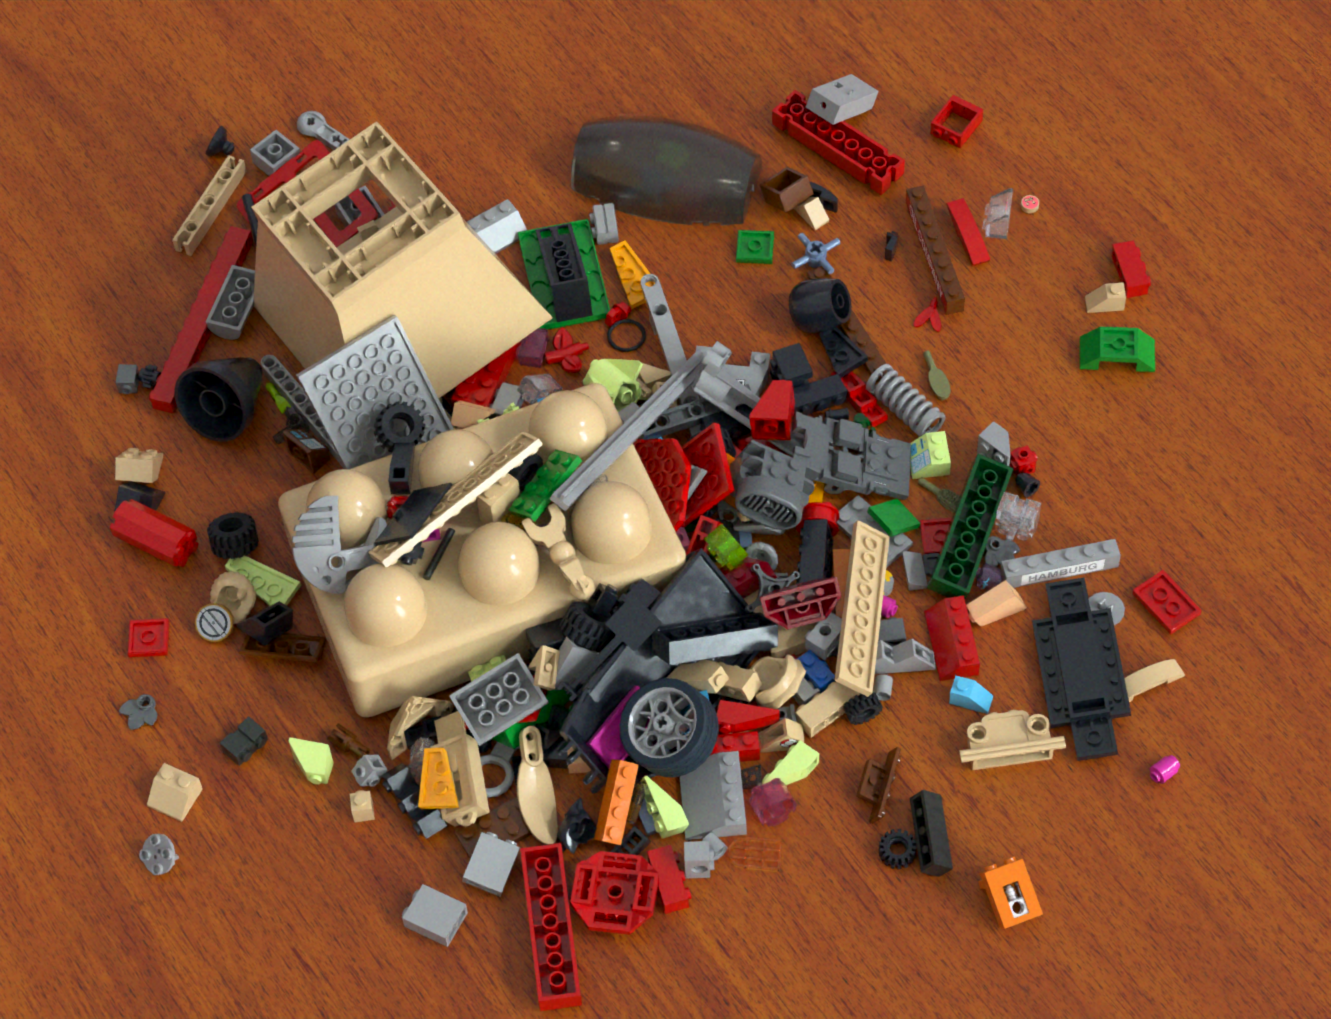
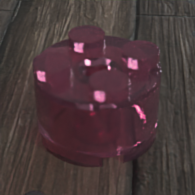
(772, 802)

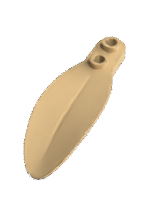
(536, 789)

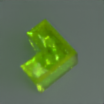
(726, 547)

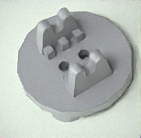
(158, 854)

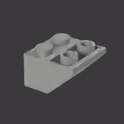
(994, 444)

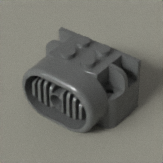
(771, 486)

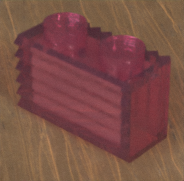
(533, 348)

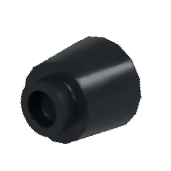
(1027, 484)

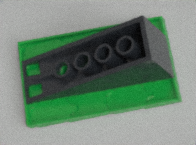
(565, 273)

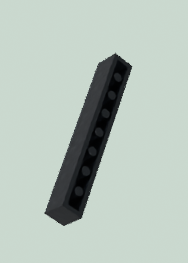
(808, 399)

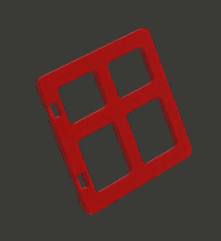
(288, 172)

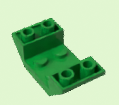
(1117, 345)

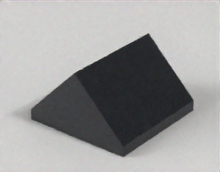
(143, 494)

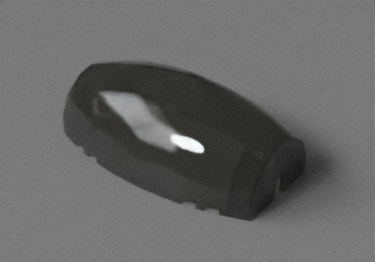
(665, 170)

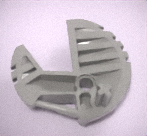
(319, 541)

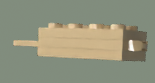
(465, 771)

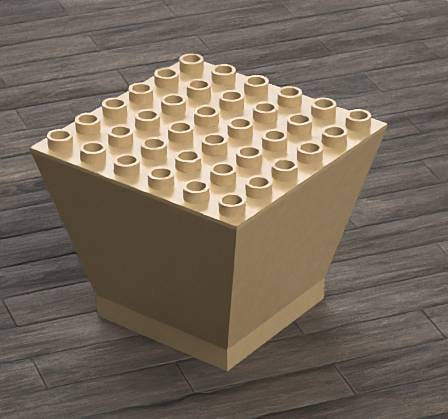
(420, 266)

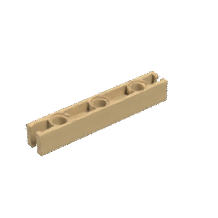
(209, 205)

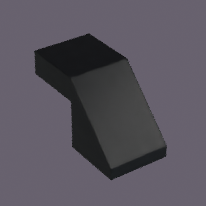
(550, 730)

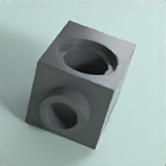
(127, 378)

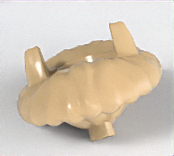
(235, 593)

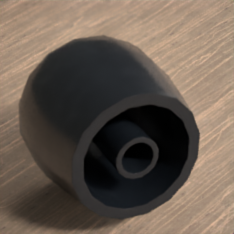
(819, 304)

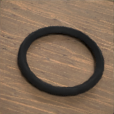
(631, 348)

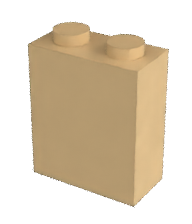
(498, 499)

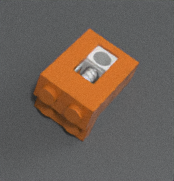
(998, 876)

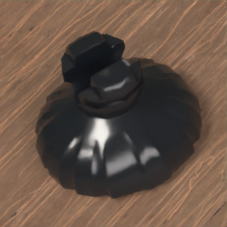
(220, 143)

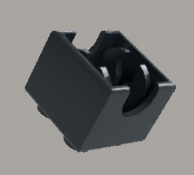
(791, 365)
(545, 634)

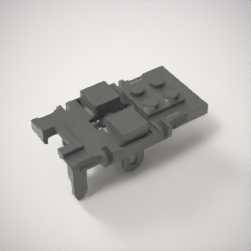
(878, 467)

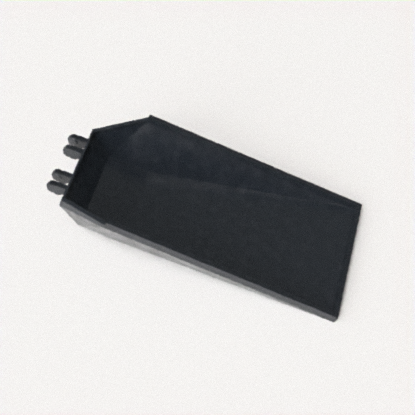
(692, 596)

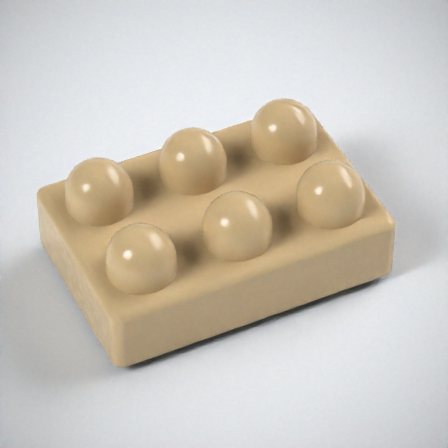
(420, 635)

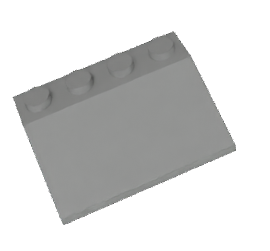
(498, 699)
(714, 798)

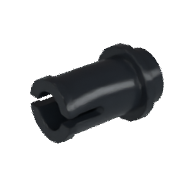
(837, 414)

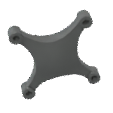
(768, 584)

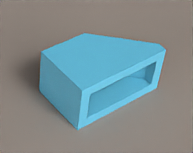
(970, 695)

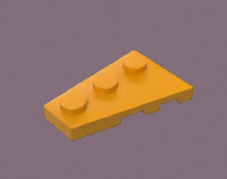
(436, 784)

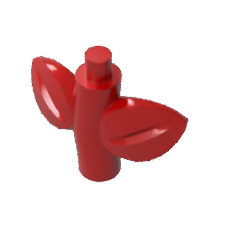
(566, 351)

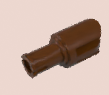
(349, 743)

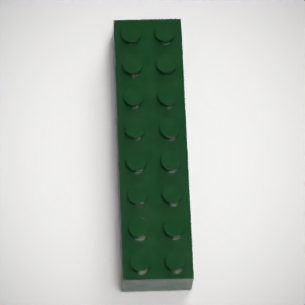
(969, 528)

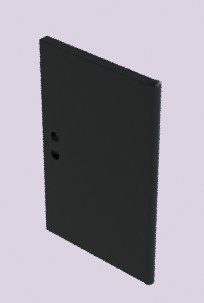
(412, 514)

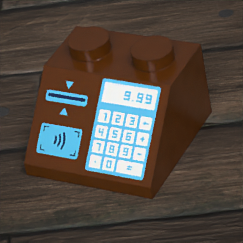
(306, 449)

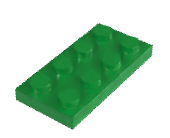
(545, 482)

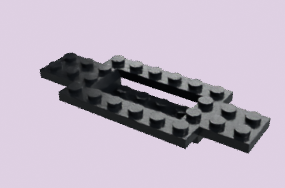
(1088, 667)

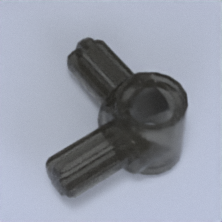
(293, 421)

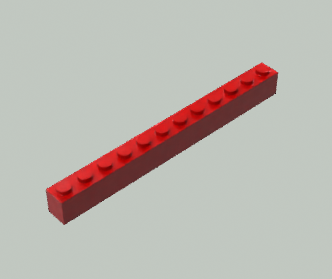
(195, 331)

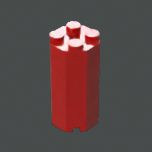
(154, 533)

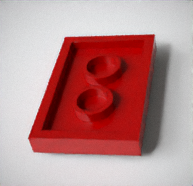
(1166, 602)

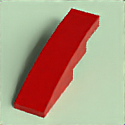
(968, 232)
(862, 399)

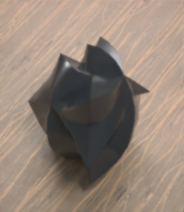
(576, 828)

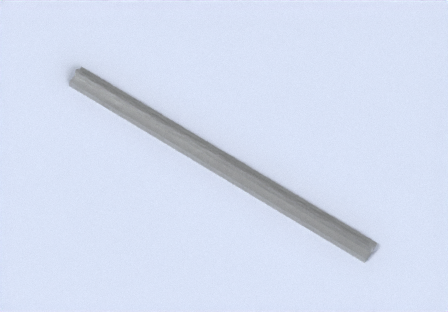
(628, 432)

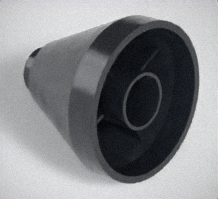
(219, 396)

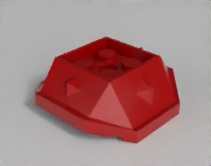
(611, 873)

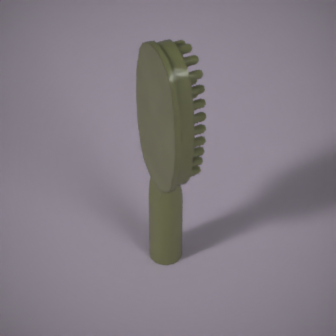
(937, 378)
(945, 497)

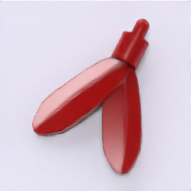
(932, 313)

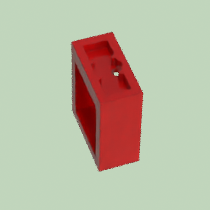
(962, 108)

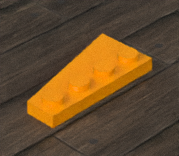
(630, 272)

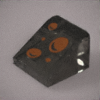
(751, 777)

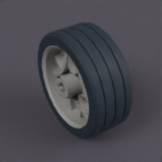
(668, 727)

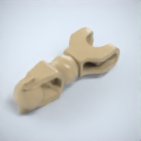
(561, 552)

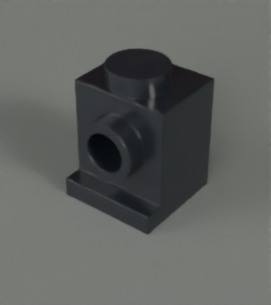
(603, 599)

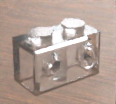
(537, 386)

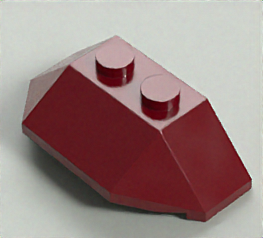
(743, 578)
(801, 602)

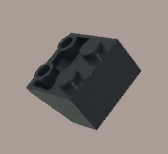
(268, 623)

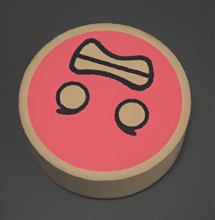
(1030, 204)

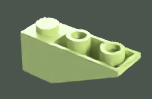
(796, 765)
(666, 812)

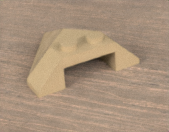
(409, 714)

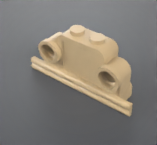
(1009, 740)

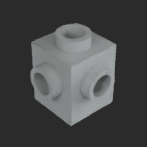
(369, 770)

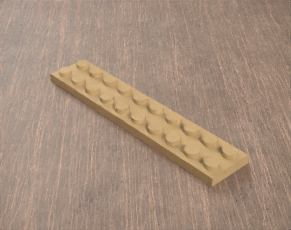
(463, 493)
(862, 609)

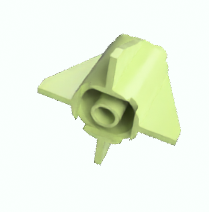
(618, 378)

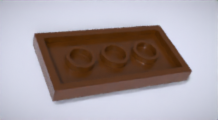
(503, 821)

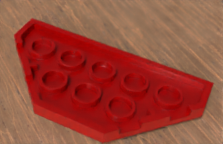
(669, 474)

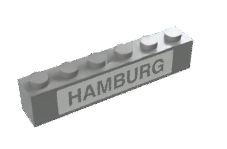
(1061, 563)

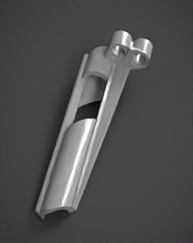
(727, 393)

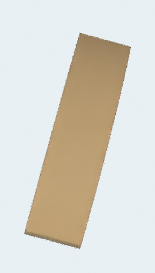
(1152, 676)

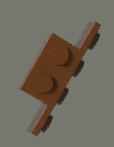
(876, 783)

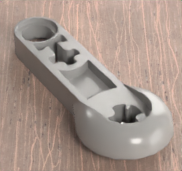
(320, 129)

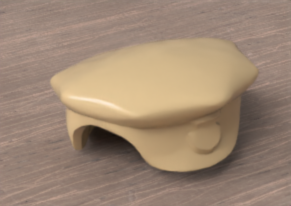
(779, 679)

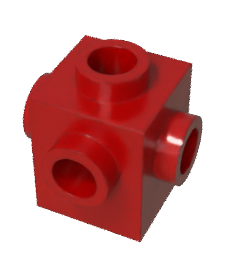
(1023, 460)

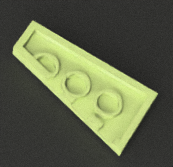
(268, 583)

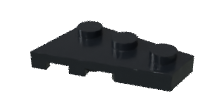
(841, 351)

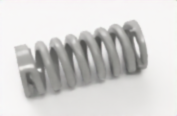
(907, 400)

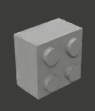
(273, 152)

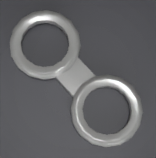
(501, 756)

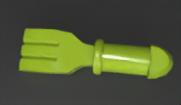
(280, 401)

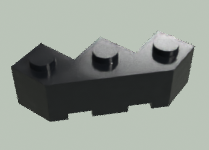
(406, 793)

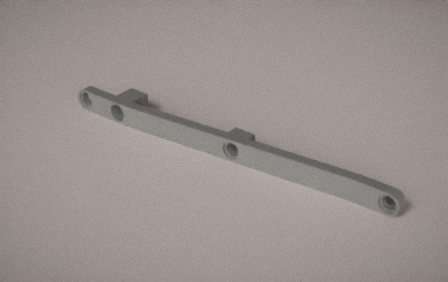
(665, 329)

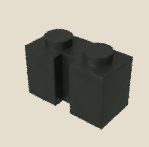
(244, 741)

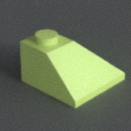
(313, 759)

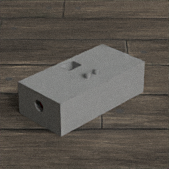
(842, 99)

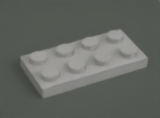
(857, 510)

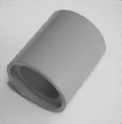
(883, 687)
(716, 844)

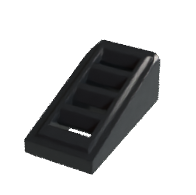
(639, 847)

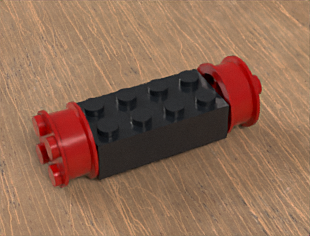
(817, 533)

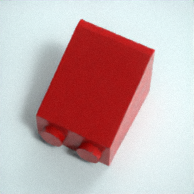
(774, 412)

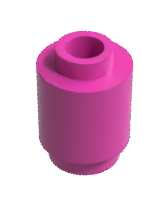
(888, 607)
(1164, 769)

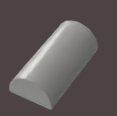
(233, 304)

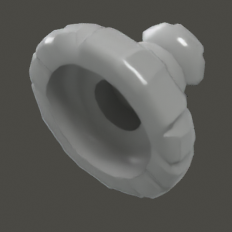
(763, 552)

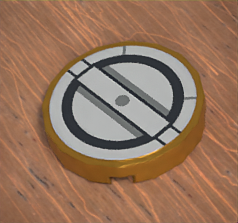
(214, 622)

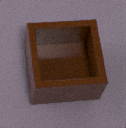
(786, 189)

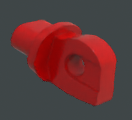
(618, 312)

